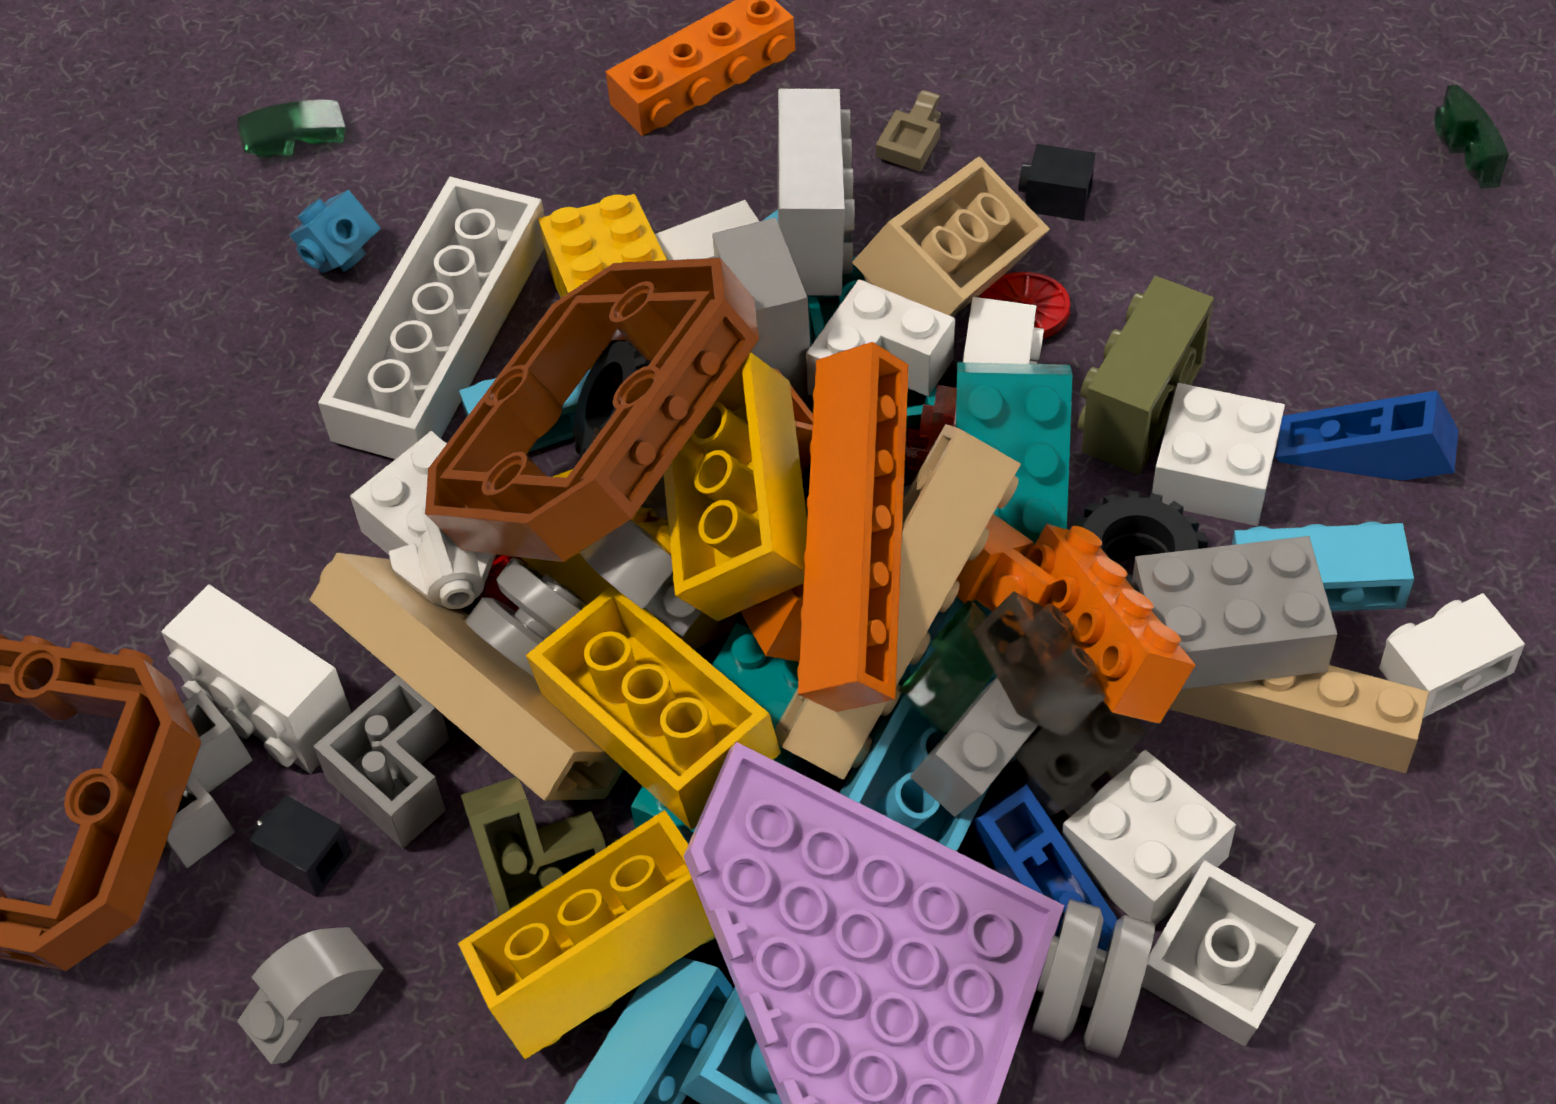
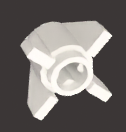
(441, 568)

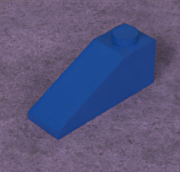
(1375, 438)
(1033, 853)

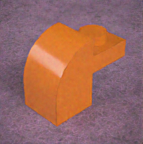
(1004, 569)

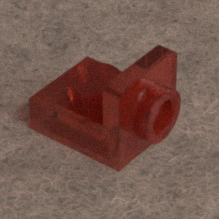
(932, 422)

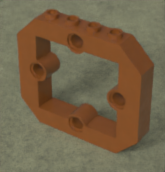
(679, 315)
(120, 808)

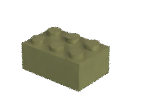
(1140, 373)

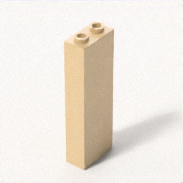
(464, 679)

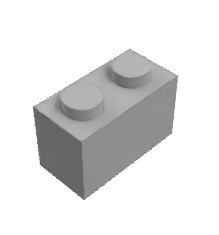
(973, 750)

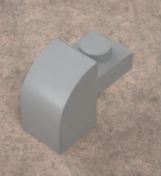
(642, 572)
(306, 980)

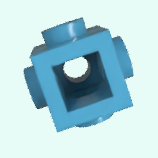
(334, 232)

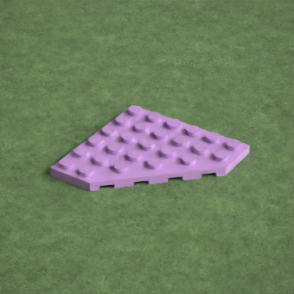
(863, 945)

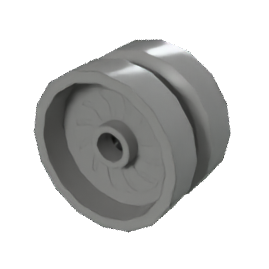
(542, 610)
(1092, 977)

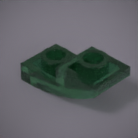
(276, 127)
(1472, 132)
(952, 674)

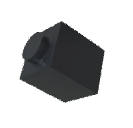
(1058, 181)
(300, 845)

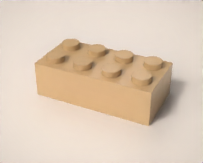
(953, 241)

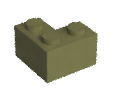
(518, 854)

